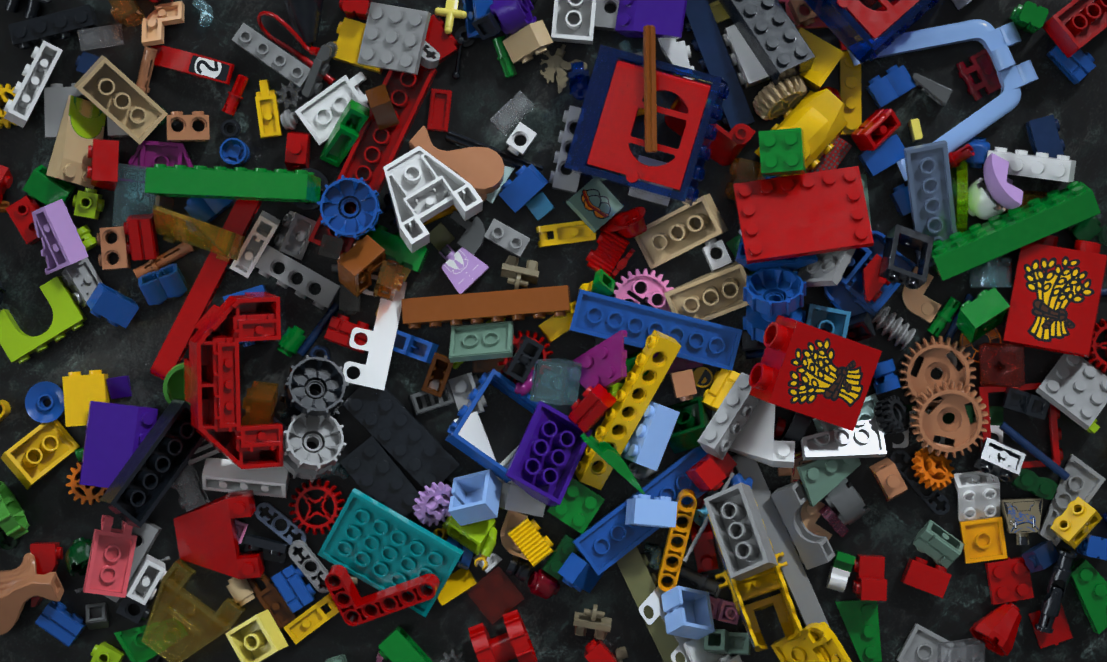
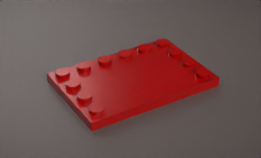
(803, 215)

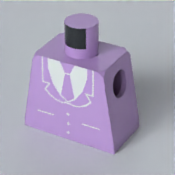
(462, 268)

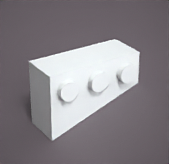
(750, 69)

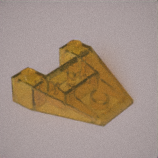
(197, 233)
(182, 622)

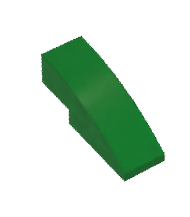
(345, 133)

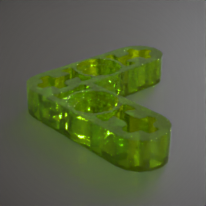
(962, 197)

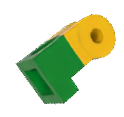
(601, 284)

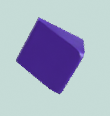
(119, 387)

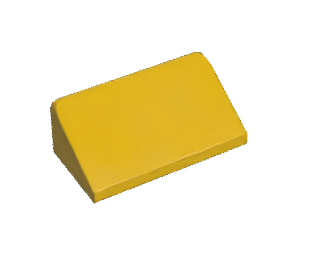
(456, 585)

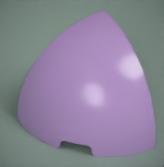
(998, 183)

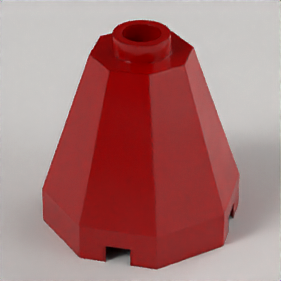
(998, 628)

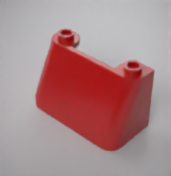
(726, 144)

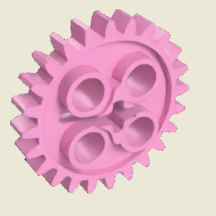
(652, 284)

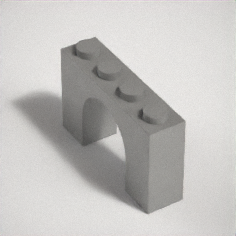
(54, 105)

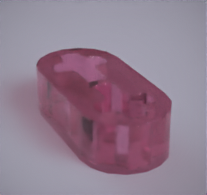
(833, 521)

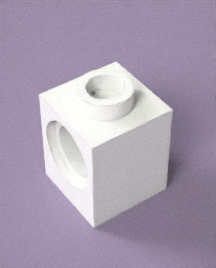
(522, 130)
(716, 263)

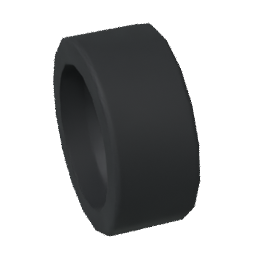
(796, 428)

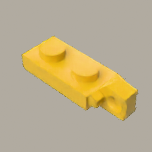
(267, 111)

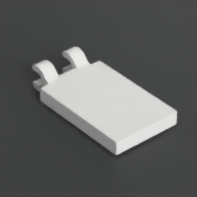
(325, 109)

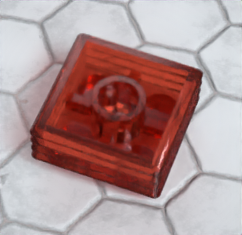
(1009, 355)

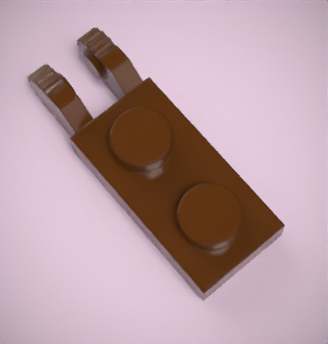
(273, 601)

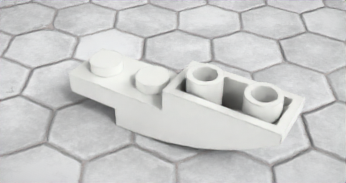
(676, 52)

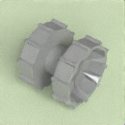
(309, 462)

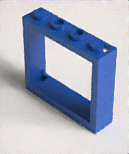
(508, 388)

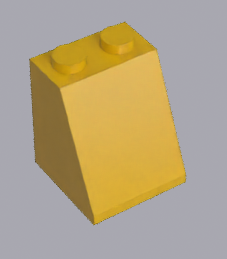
(825, 60)

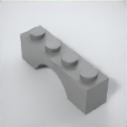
(812, 548)

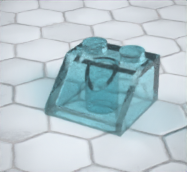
(556, 381)

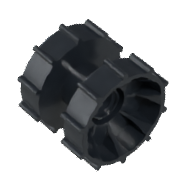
(314, 374)

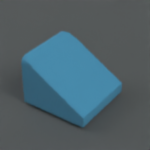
(539, 206)

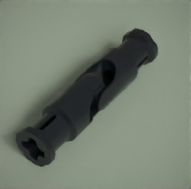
(1052, 602)

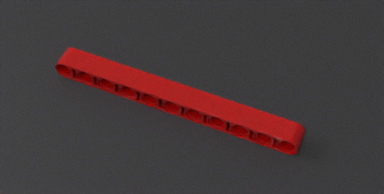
(201, 293)

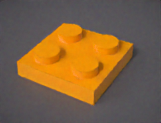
(983, 539)

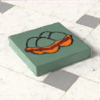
(594, 204)

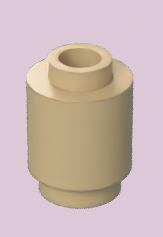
(240, 590)

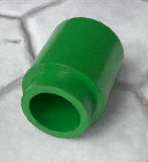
(291, 341)

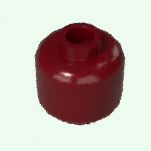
(543, 584)

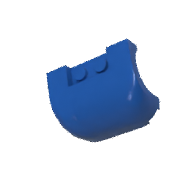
(849, 292)

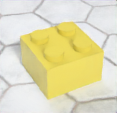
(257, 638)

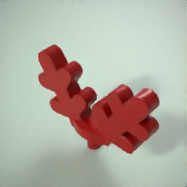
(622, 263)

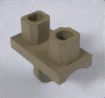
(518, 275)
(594, 620)

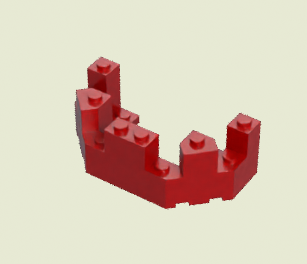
(214, 379)

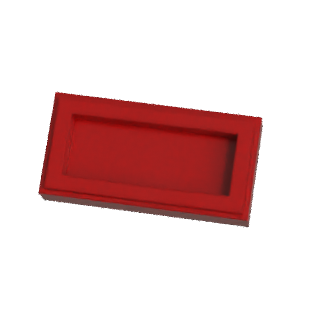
(439, 110)

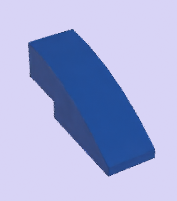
(414, 347)

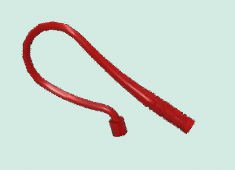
(312, 50)

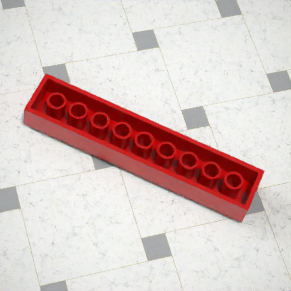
(379, 148)

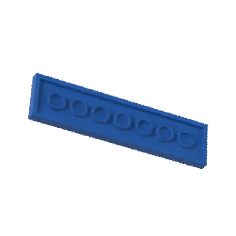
(699, 339)
(612, 539)

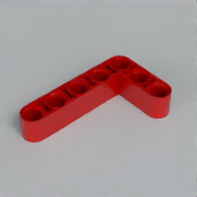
(378, 599)

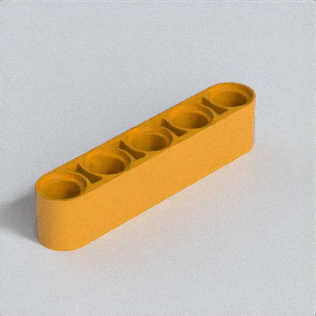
(673, 549)

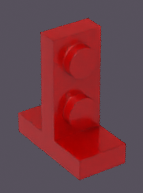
(704, 549)

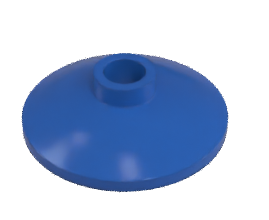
(36, 399)

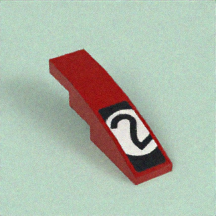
(193, 64)

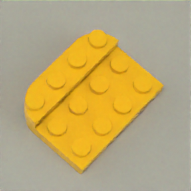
(814, 645)

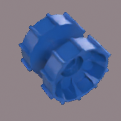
(334, 202)
(772, 294)

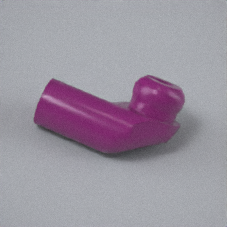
(525, 388)

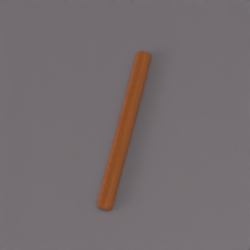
(650, 101)

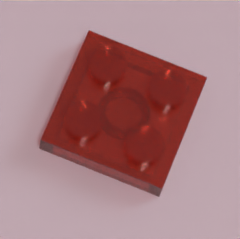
(495, 594)

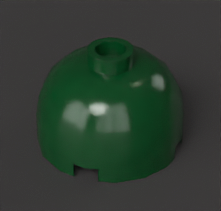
(78, 556)

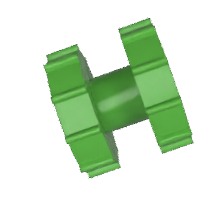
(11, 514)

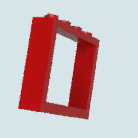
(1053, 413)

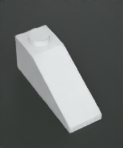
(255, 244)
(474, 432)

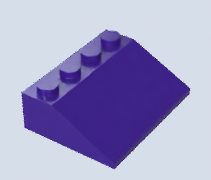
(663, 14)
(112, 438)
(547, 455)

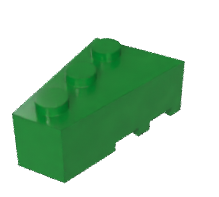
(397, 250)
(1091, 592)

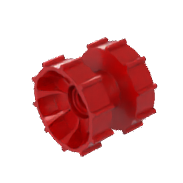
(505, 647)

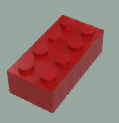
(1077, 24)

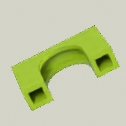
(66, 316)

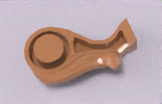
(476, 165)
(21, 585)

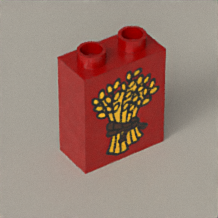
(1056, 296)
(814, 372)

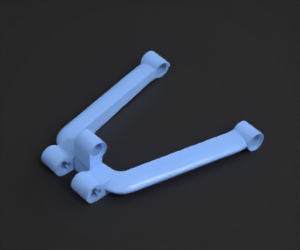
(997, 45)

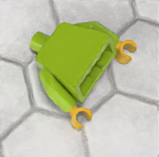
(477, 537)

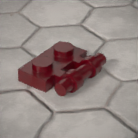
(984, 69)

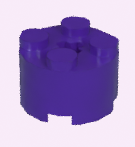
(513, 14)

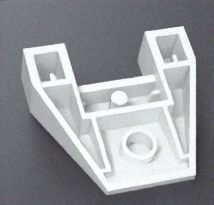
(423, 188)
(758, 442)

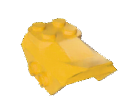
(822, 122)

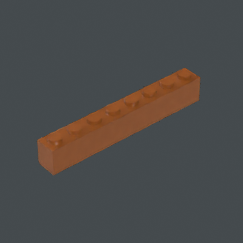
(486, 306)

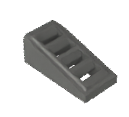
(936, 91)
(414, 405)

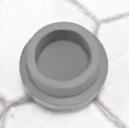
(289, 120)

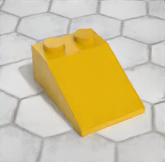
(39, 452)

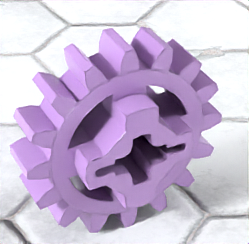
(433, 503)

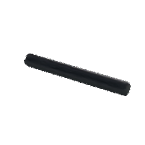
(508, 158)

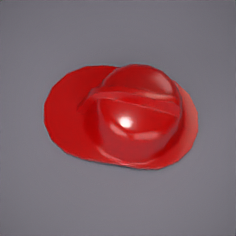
(628, 223)

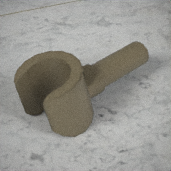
(621, 653)

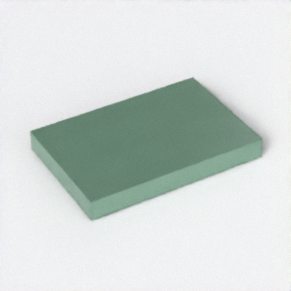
(481, 341)

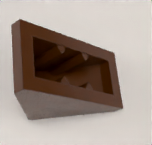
(382, 107)
(437, 375)

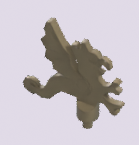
(556, 63)

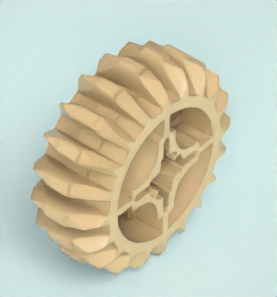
(778, 99)

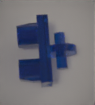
(578, 80)

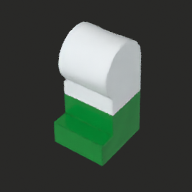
(840, 571)

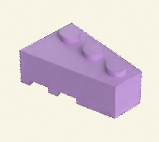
(58, 236)

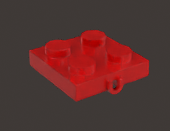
(1009, 580)

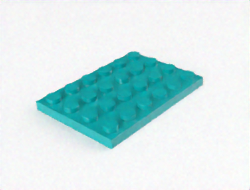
(387, 547)

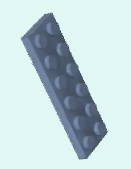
(930, 190)

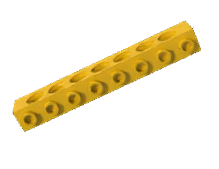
(637, 403)

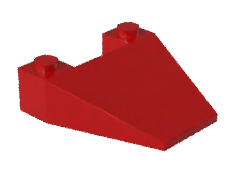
(210, 536)

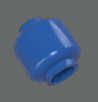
(980, 147)

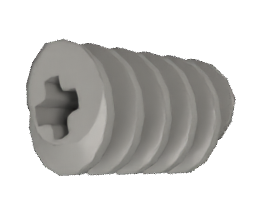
(893, 327)

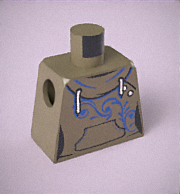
(1021, 517)

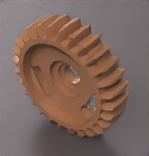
(935, 357)
(960, 429)

